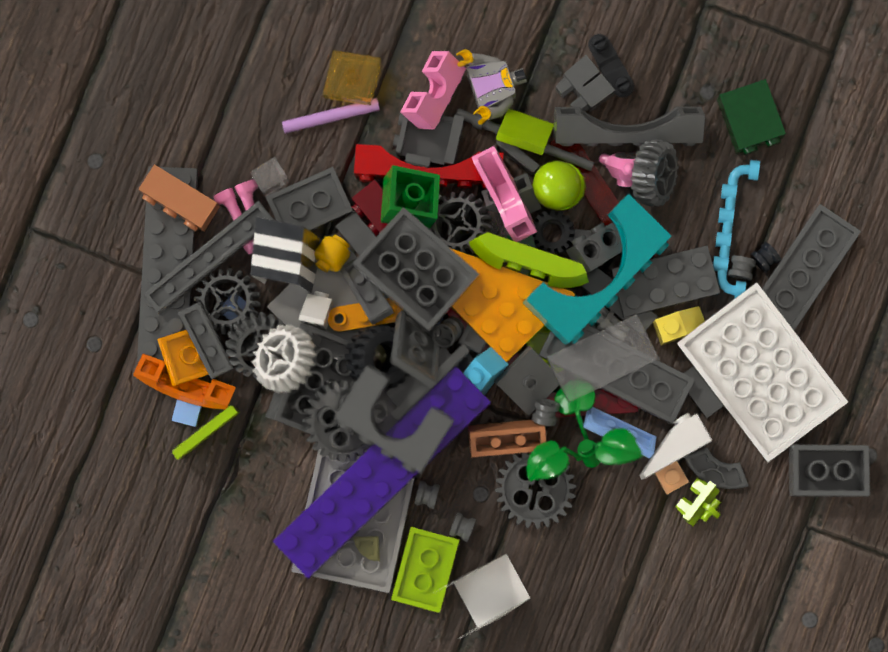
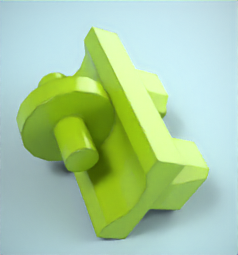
(703, 506)

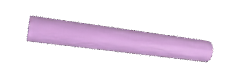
(329, 116)

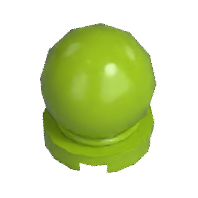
(559, 185)

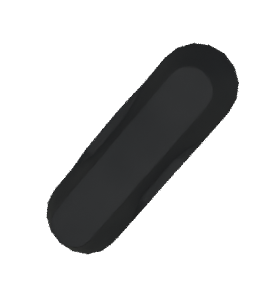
(611, 65)

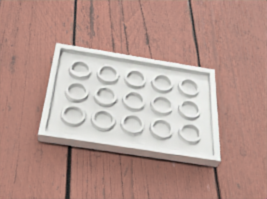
(762, 372)

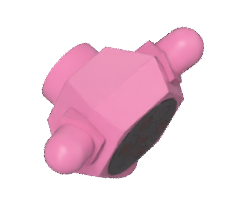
(619, 166)

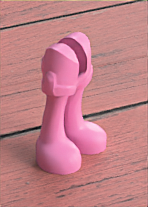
(228, 199)

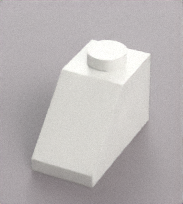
(316, 310)

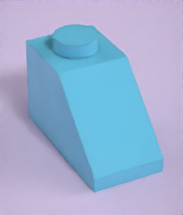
(485, 369)

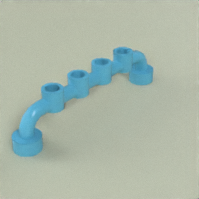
(726, 216)

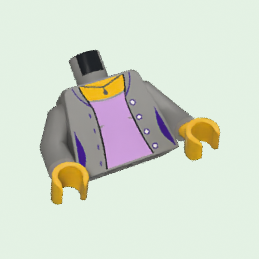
(491, 83)

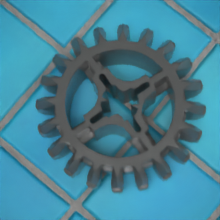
(654, 172)
(462, 215)
(211, 288)
(239, 347)

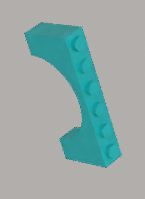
(640, 240)

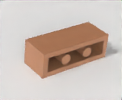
(178, 199)
(505, 438)

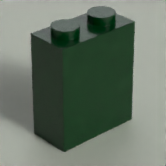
(751, 117)

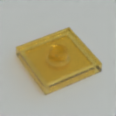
(352, 77)

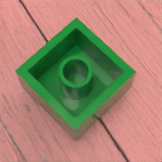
(414, 191)

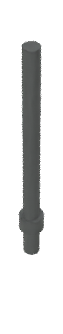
(550, 150)

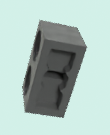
(598, 250)

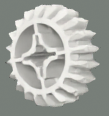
(277, 372)

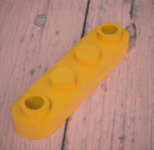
(356, 318)

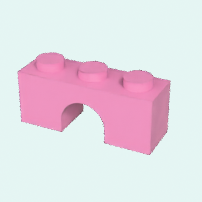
(444, 75)

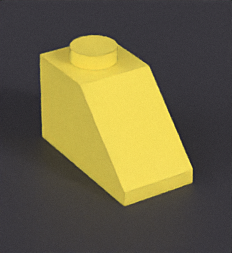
(677, 325)

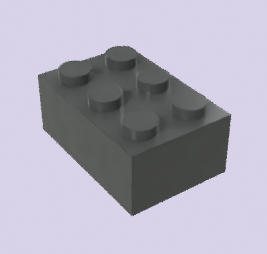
(829, 471)

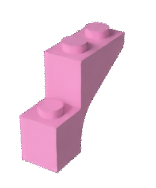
(504, 194)

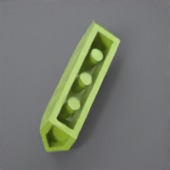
(560, 271)

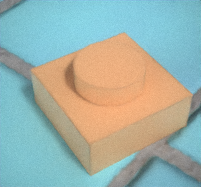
(671, 477)

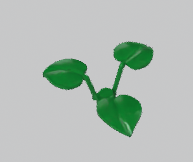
(616, 446)

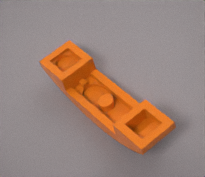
(196, 392)

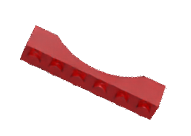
(375, 162)

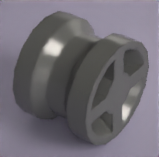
(741, 268)
(545, 412)
(427, 494)
(462, 527)

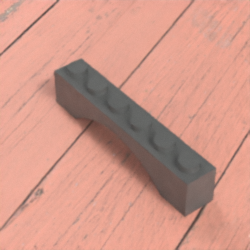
(680, 125)

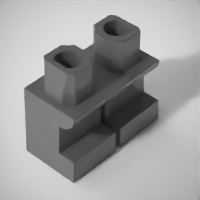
(586, 84)

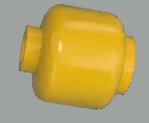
(332, 254)

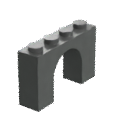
(358, 414)

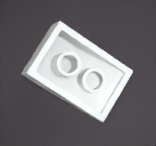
(680, 440)

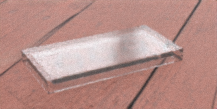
(602, 358)

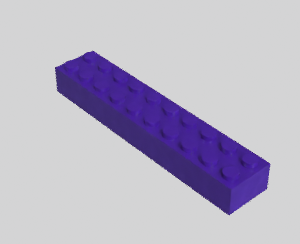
(374, 479)

